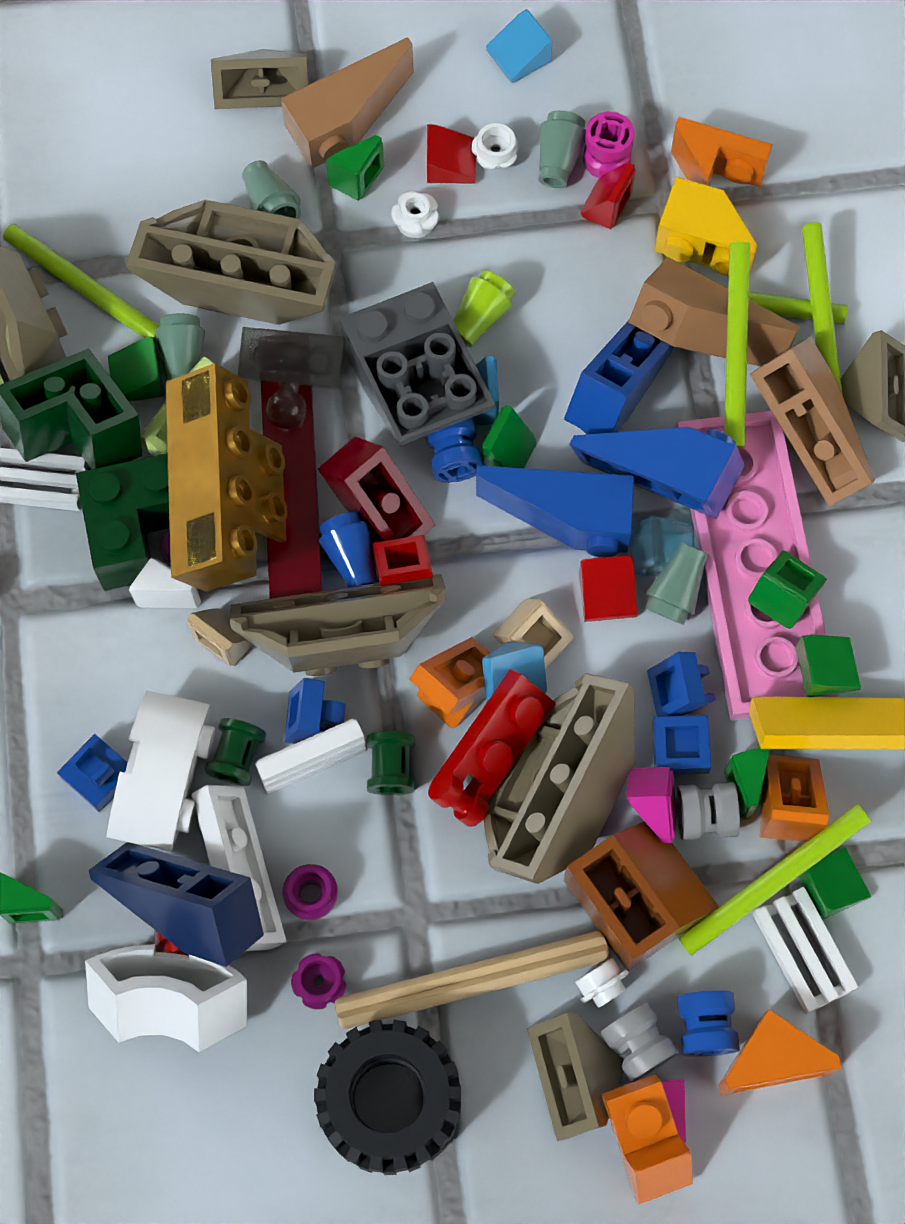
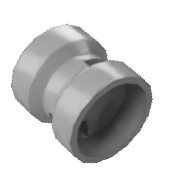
(701, 807)
(639, 1042)

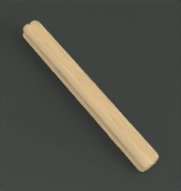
(471, 979)

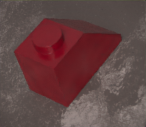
(373, 486)

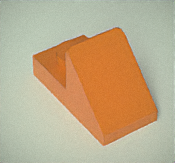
(710, 151)
(452, 681)
(648, 1139)

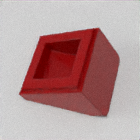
(449, 156)
(610, 196)
(402, 560)
(608, 588)

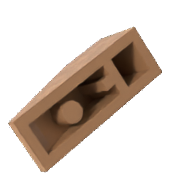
(346, 103)
(693, 313)
(815, 419)

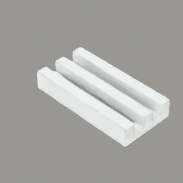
(47, 462)
(311, 755)
(824, 941)

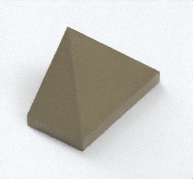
(257, 78)
(877, 384)
(574, 1073)

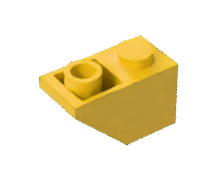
(700, 226)

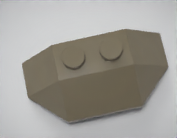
(234, 261)
(26, 328)
(340, 625)
(563, 782)

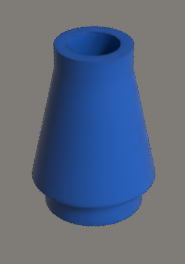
(349, 548)

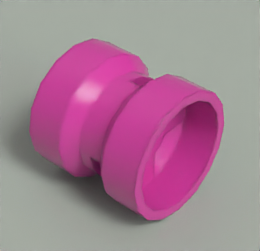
(607, 143)

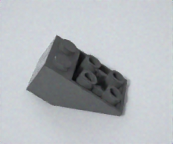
(414, 364)

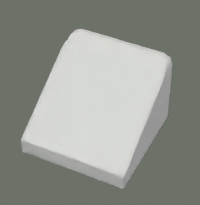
(158, 590)

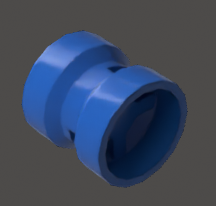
(454, 452)
(708, 1023)

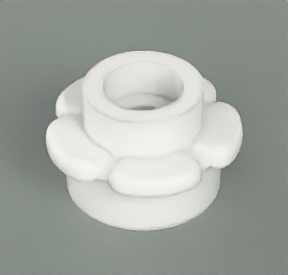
(495, 136)
(415, 224)
(602, 983)

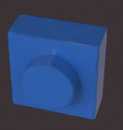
(682, 744)

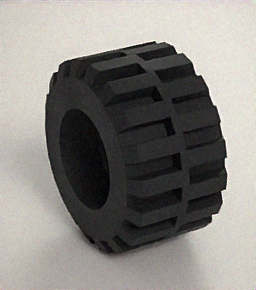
(376, 1047)

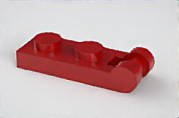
(490, 748)

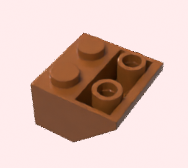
(638, 893)

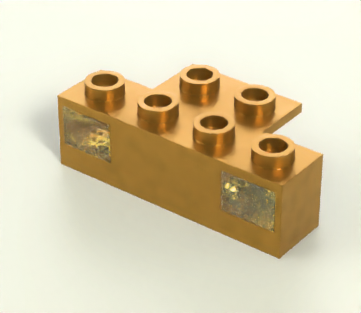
(219, 480)

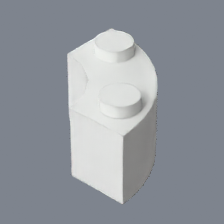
(155, 789)
(165, 995)

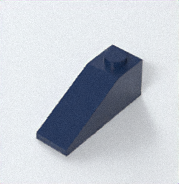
(185, 901)

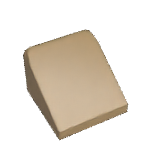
(535, 624)
(214, 632)

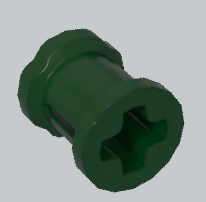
(235, 751)
(390, 763)

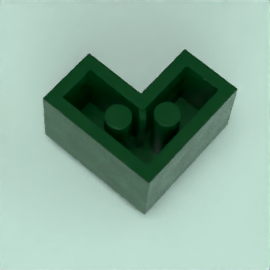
(71, 404)
(118, 511)

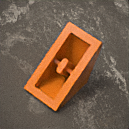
(793, 799)
(777, 1056)

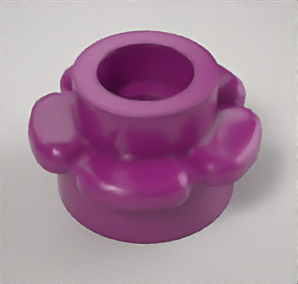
(312, 967)

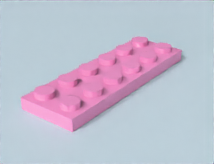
(747, 536)

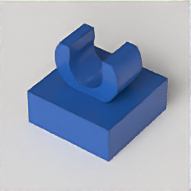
(678, 685)
(309, 712)
(94, 772)

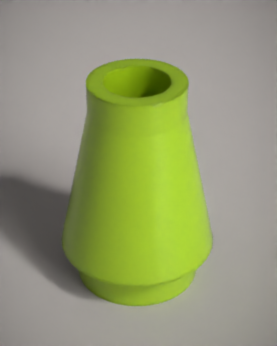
(482, 305)

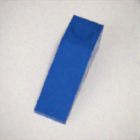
(616, 380)
(670, 462)
(573, 507)

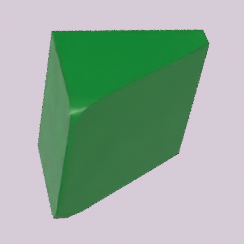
(356, 167)
(137, 370)
(508, 441)
(786, 589)
(827, 665)
(747, 774)
(834, 884)
(24, 905)

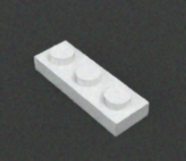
(235, 847)

